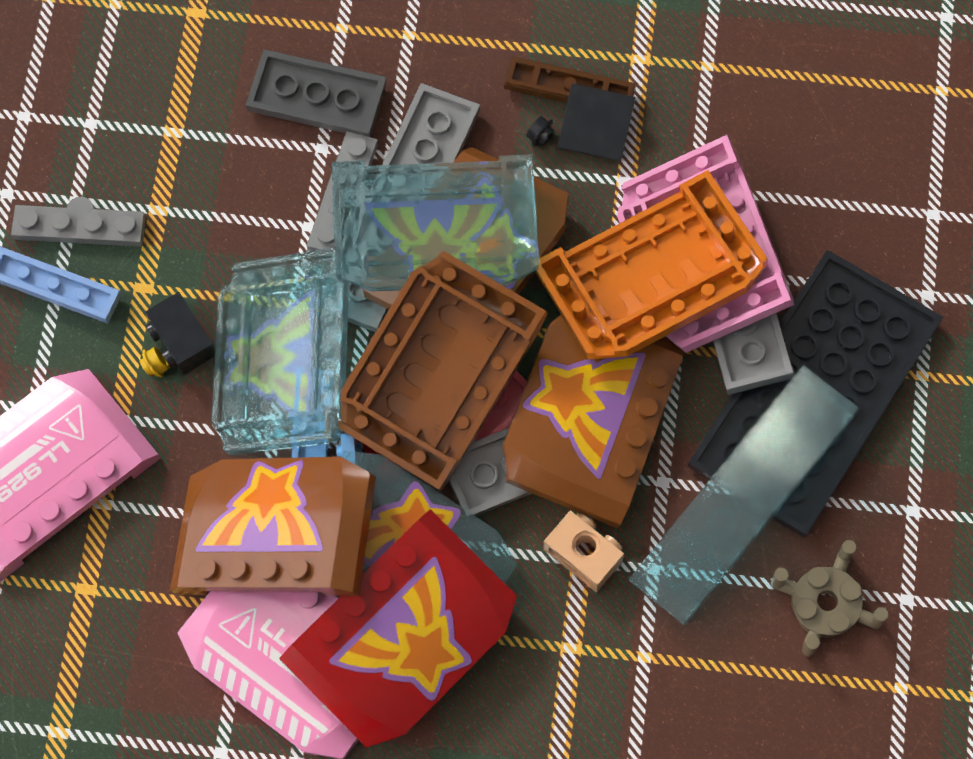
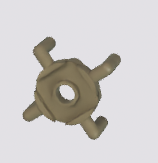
(835, 583)

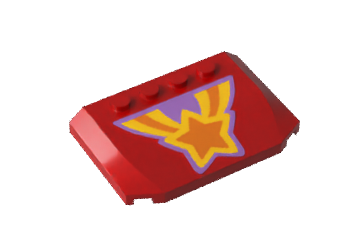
(407, 636)

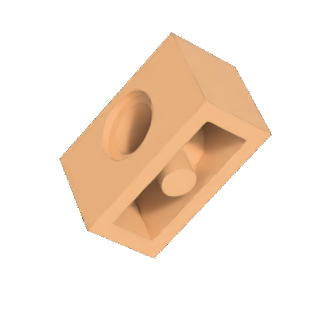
(590, 569)

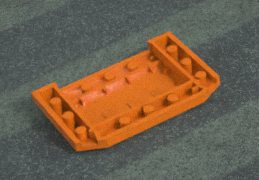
(654, 271)

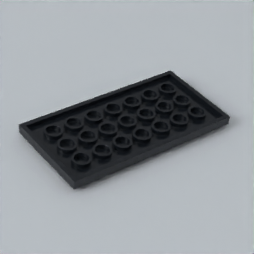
(856, 340)

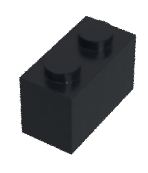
(180, 333)

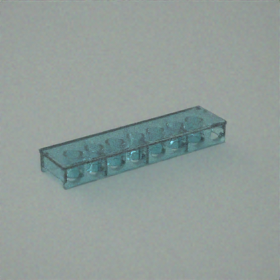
(743, 495)

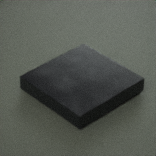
(596, 122)

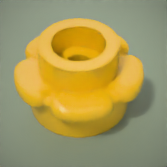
(154, 362)

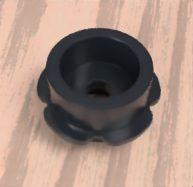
(540, 131)

